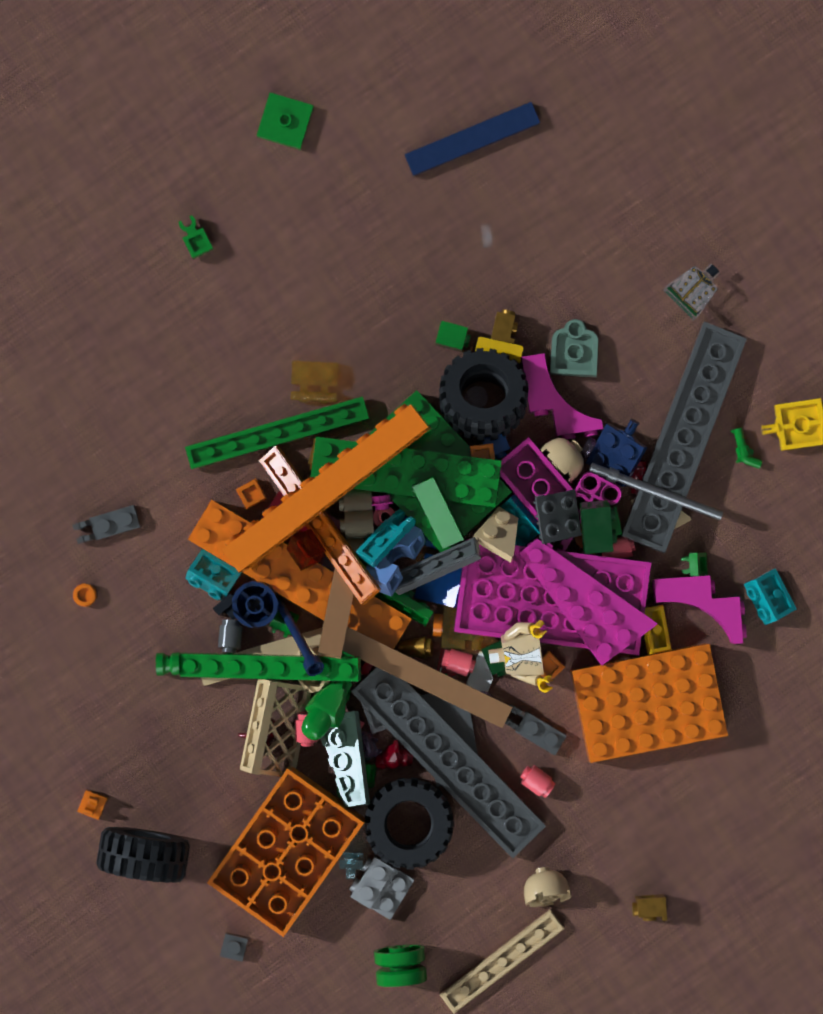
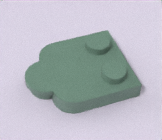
(574, 351)

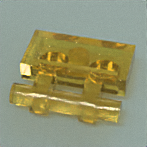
(315, 374)
(454, 639)

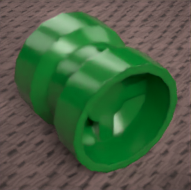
(167, 664)

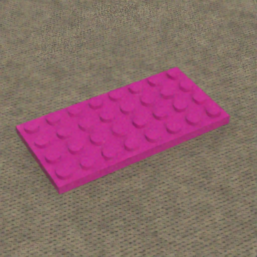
(502, 593)

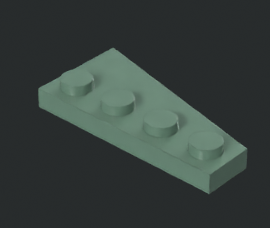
(348, 761)

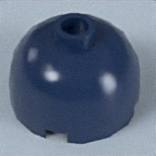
(255, 604)

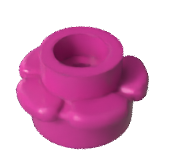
(381, 502)

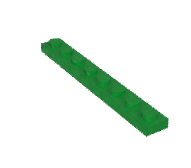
(277, 433)
(266, 667)

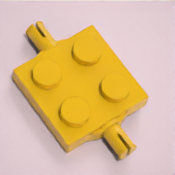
(798, 424)

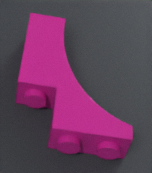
(544, 397)
(698, 593)

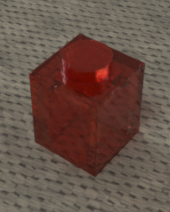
(305, 549)

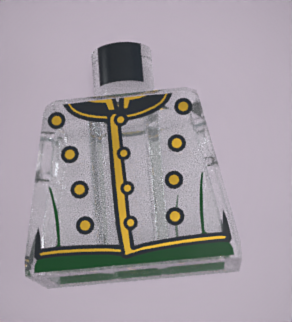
(693, 289)

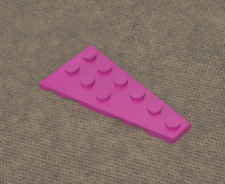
(595, 612)

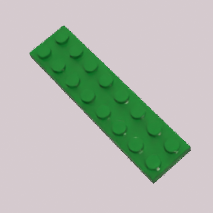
(459, 477)

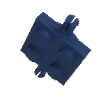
(618, 449)

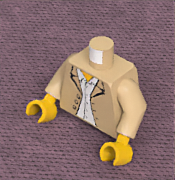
(523, 654)

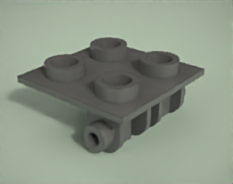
(557, 516)

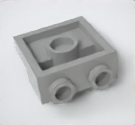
(381, 887)

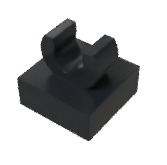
(225, 606)

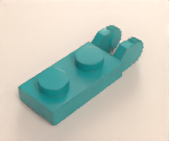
(385, 538)

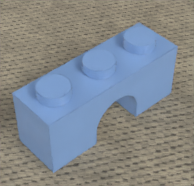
(386, 573)

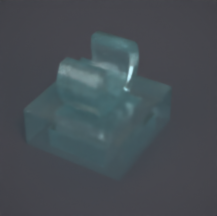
(351, 862)

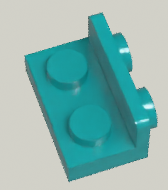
(527, 525)
(212, 575)
(770, 597)

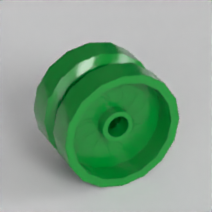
(400, 965)

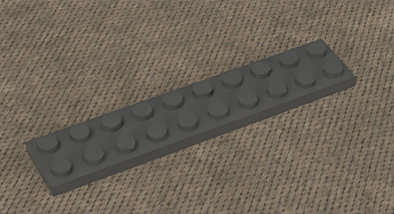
(684, 435)
(449, 760)

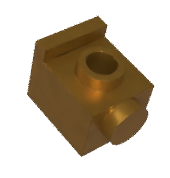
(504, 326)
(650, 907)

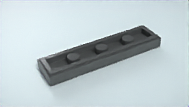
(439, 565)

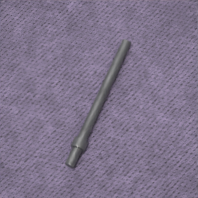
(614, 476)

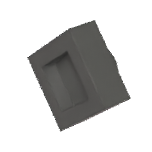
(234, 946)

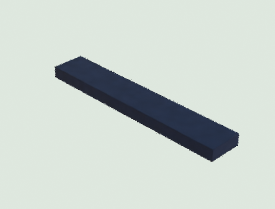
(472, 139)

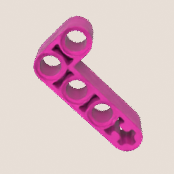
(589, 494)

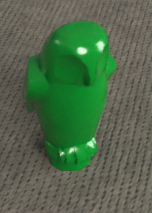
(326, 709)

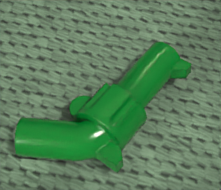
(743, 451)

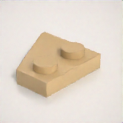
(499, 534)

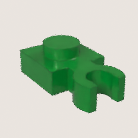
(196, 240)

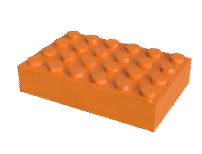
(649, 702)
(286, 850)

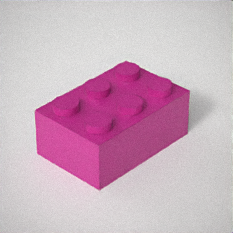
(530, 475)

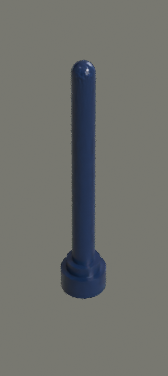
(312, 664)

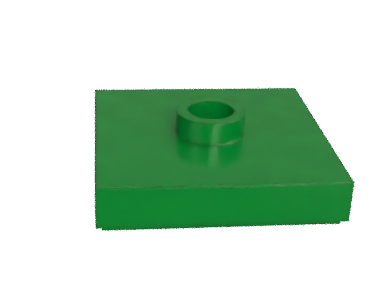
(285, 121)

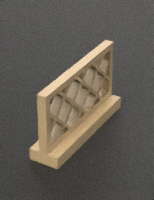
(261, 726)

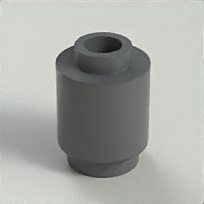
(230, 636)

